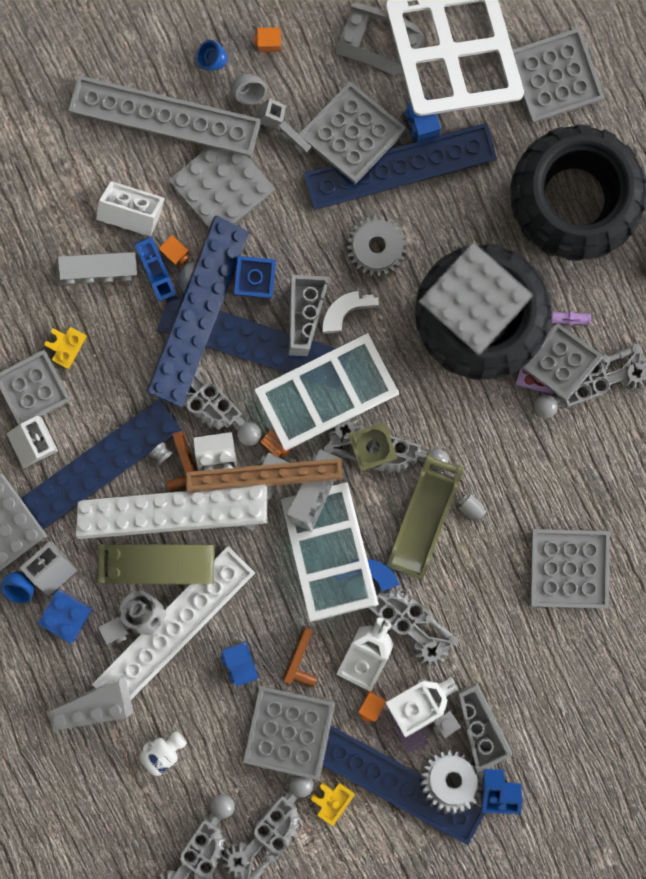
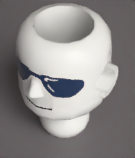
(161, 754)

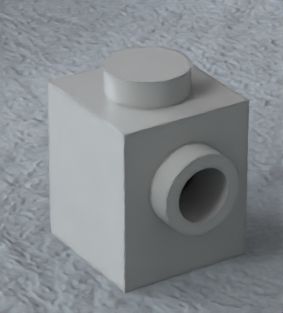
(271, 113)
(114, 631)
(446, 724)

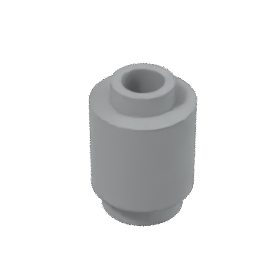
(471, 507)

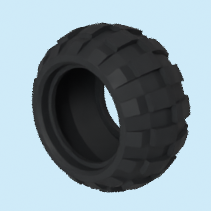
(605, 159)
(518, 345)

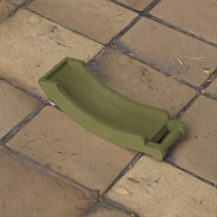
(424, 518)
(156, 564)

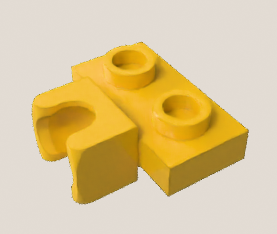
(66, 346)
(332, 802)

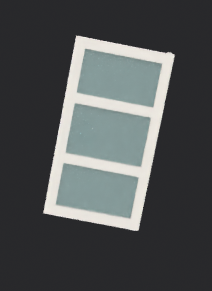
(326, 392)
(332, 558)

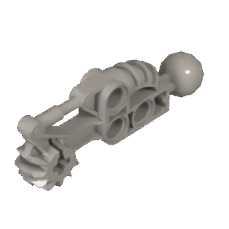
(547, 405)
(248, 432)
(404, 459)
(400, 607)
(279, 828)
(209, 851)

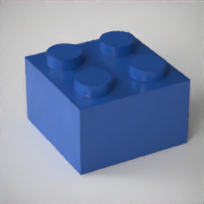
(254, 277)
(65, 616)

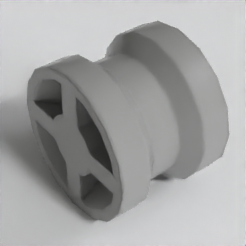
(161, 453)

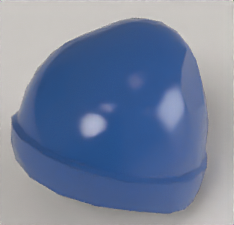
(211, 56)
(17, 587)

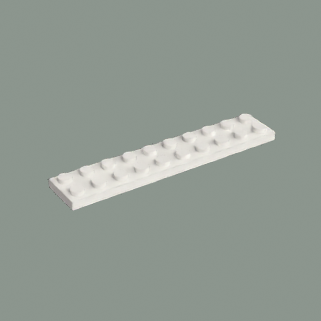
(171, 512)
(182, 621)

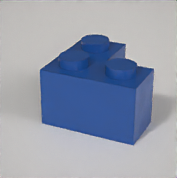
(422, 126)
(240, 663)
(500, 796)

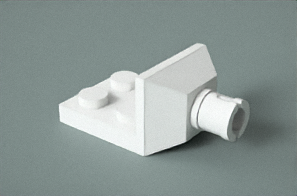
(367, 655)
(420, 704)

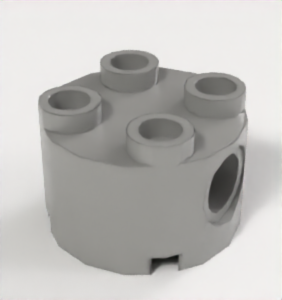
(142, 613)

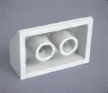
(130, 208)

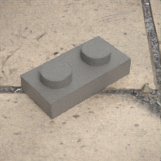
(300, 144)

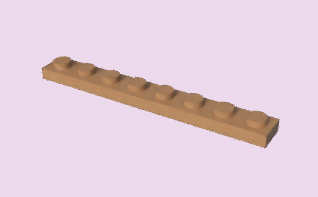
(265, 474)

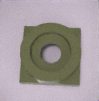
(374, 433)

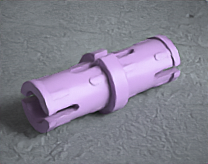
(571, 318)

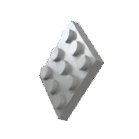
(563, 362)
(33, 387)

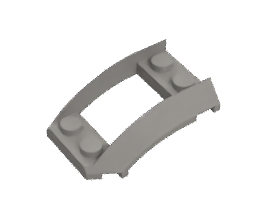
(355, 29)

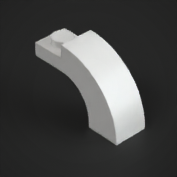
(344, 305)

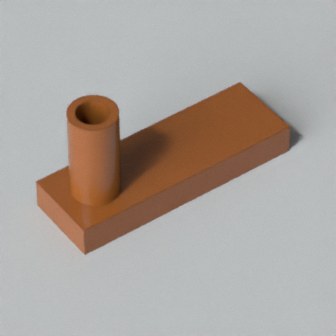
(187, 461)
(291, 672)

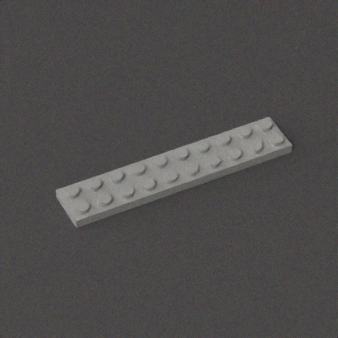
(165, 116)

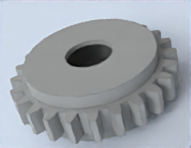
(380, 231)
(439, 791)

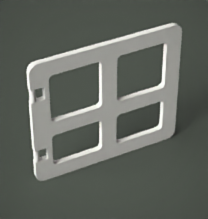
(449, 52)

